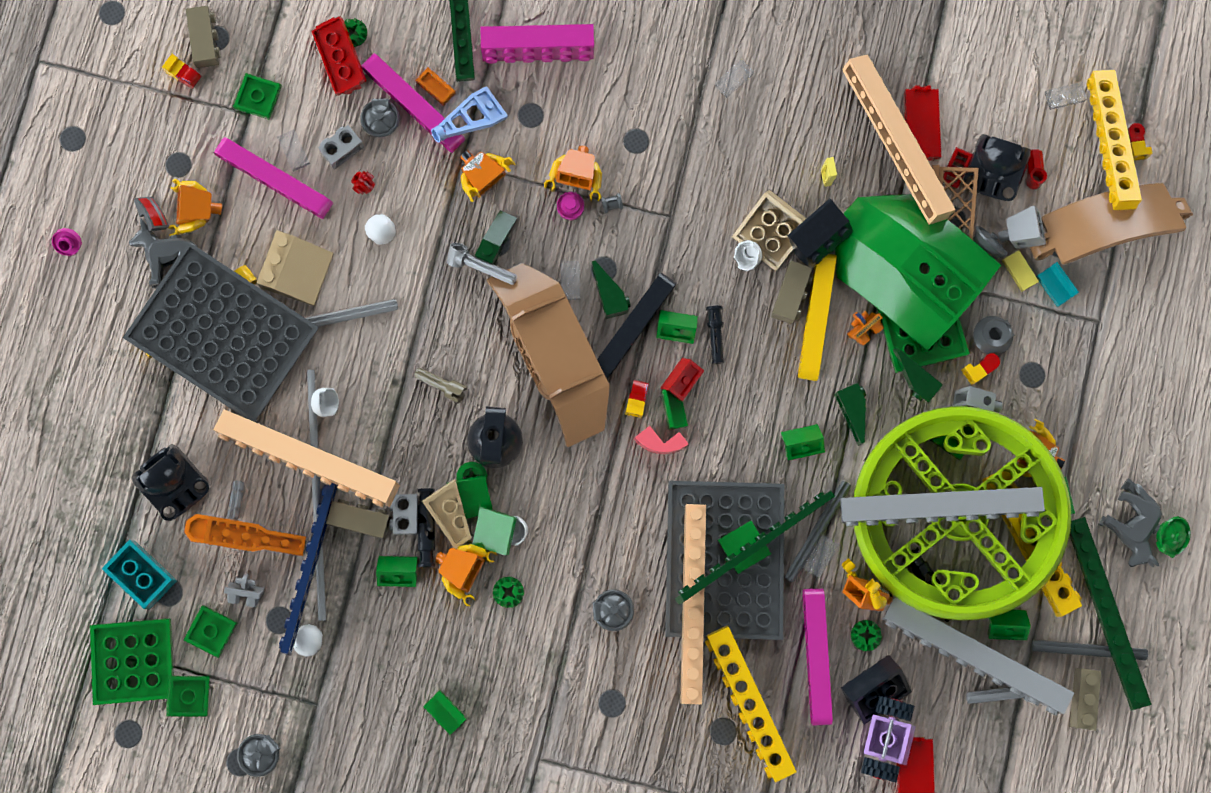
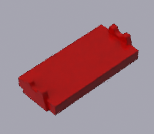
(339, 56)
(923, 119)
(919, 771)

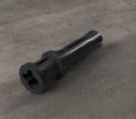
(715, 322)

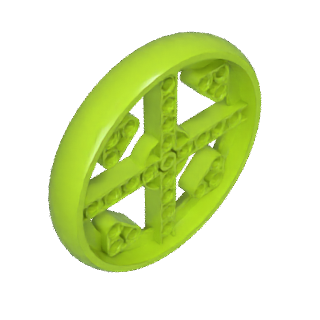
(986, 427)

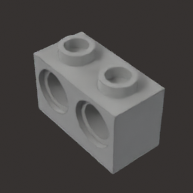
(344, 150)
(409, 514)

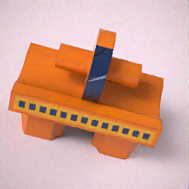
(862, 324)

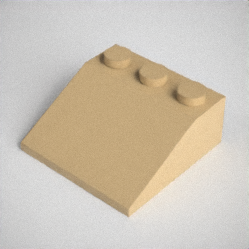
(769, 226)
(294, 268)

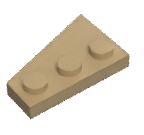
(448, 512)

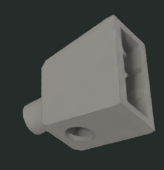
(1024, 229)
(976, 398)

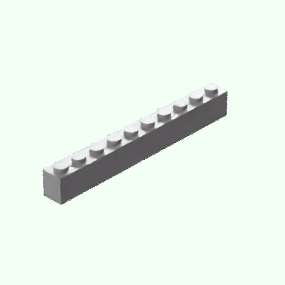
(942, 505)
(979, 656)

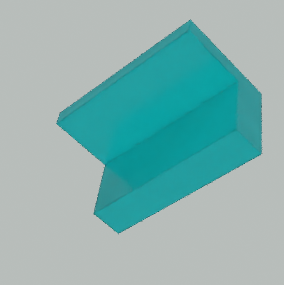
(1057, 284)

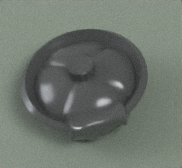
(380, 117)
(989, 243)
(993, 335)
(613, 610)
(258, 755)

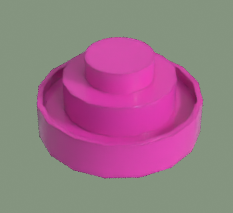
(570, 206)
(66, 241)

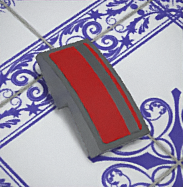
(153, 214)

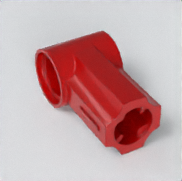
(1035, 168)

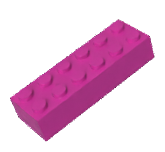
(537, 43)

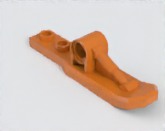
(241, 535)

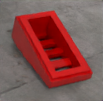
(957, 151)

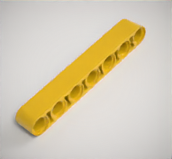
(817, 318)

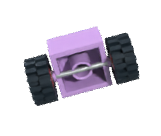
(888, 739)

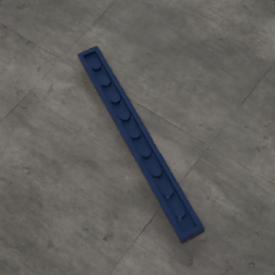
(308, 567)

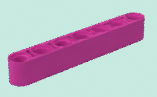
(407, 98)
(273, 178)
(817, 657)

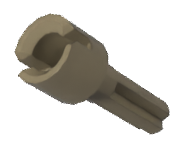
(452, 390)

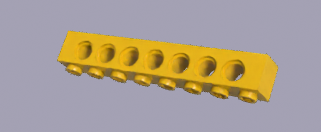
(1114, 140)
(1059, 605)
(784, 766)

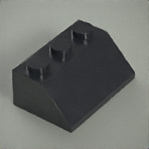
(820, 233)
(882, 680)

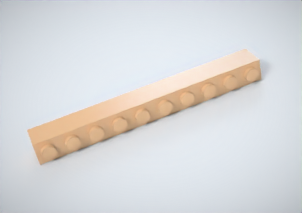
(898, 139)
(307, 458)
(693, 607)

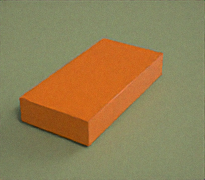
(435, 86)

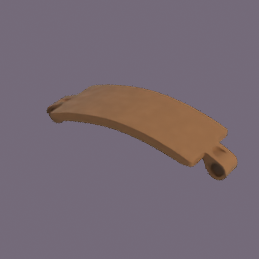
(1095, 226)

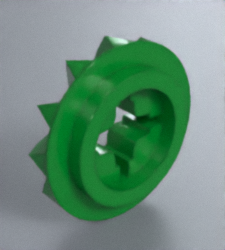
(361, 31)
(464, 470)
(518, 592)
(859, 641)

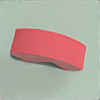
(651, 442)

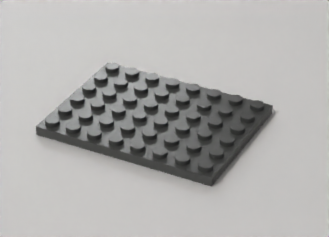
(221, 332)
(743, 601)

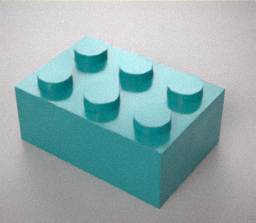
(139, 574)

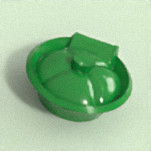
(1173, 536)

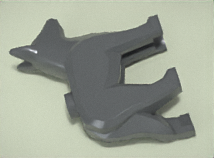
(158, 251)
(1138, 528)

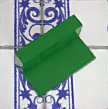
(677, 327)
(674, 411)
(803, 442)
(396, 571)
(1009, 626)
(445, 712)

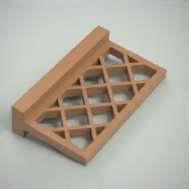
(939, 171)

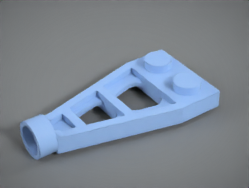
(488, 106)

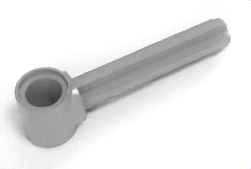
(459, 256)
(992, 695)

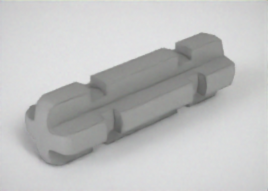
(235, 499)

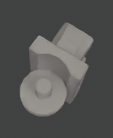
(246, 588)

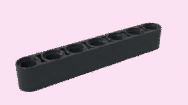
(635, 323)

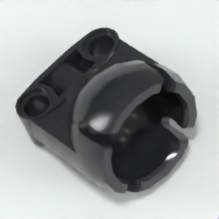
(999, 165)
(495, 452)
(170, 481)

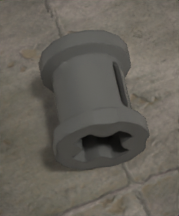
(612, 203)

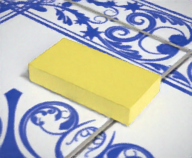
(828, 171)
(1020, 271)

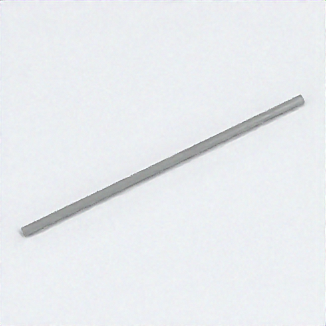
(316, 498)

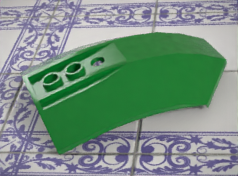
(885, 258)

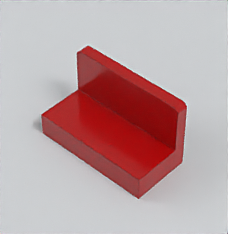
(682, 378)

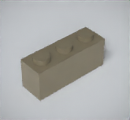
(203, 36)
(792, 292)
(358, 519)
(1085, 699)

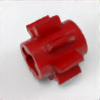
(363, 182)

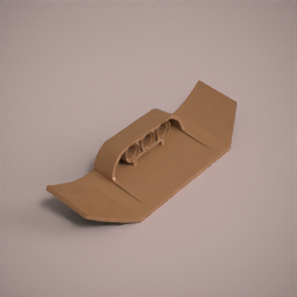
(555, 351)

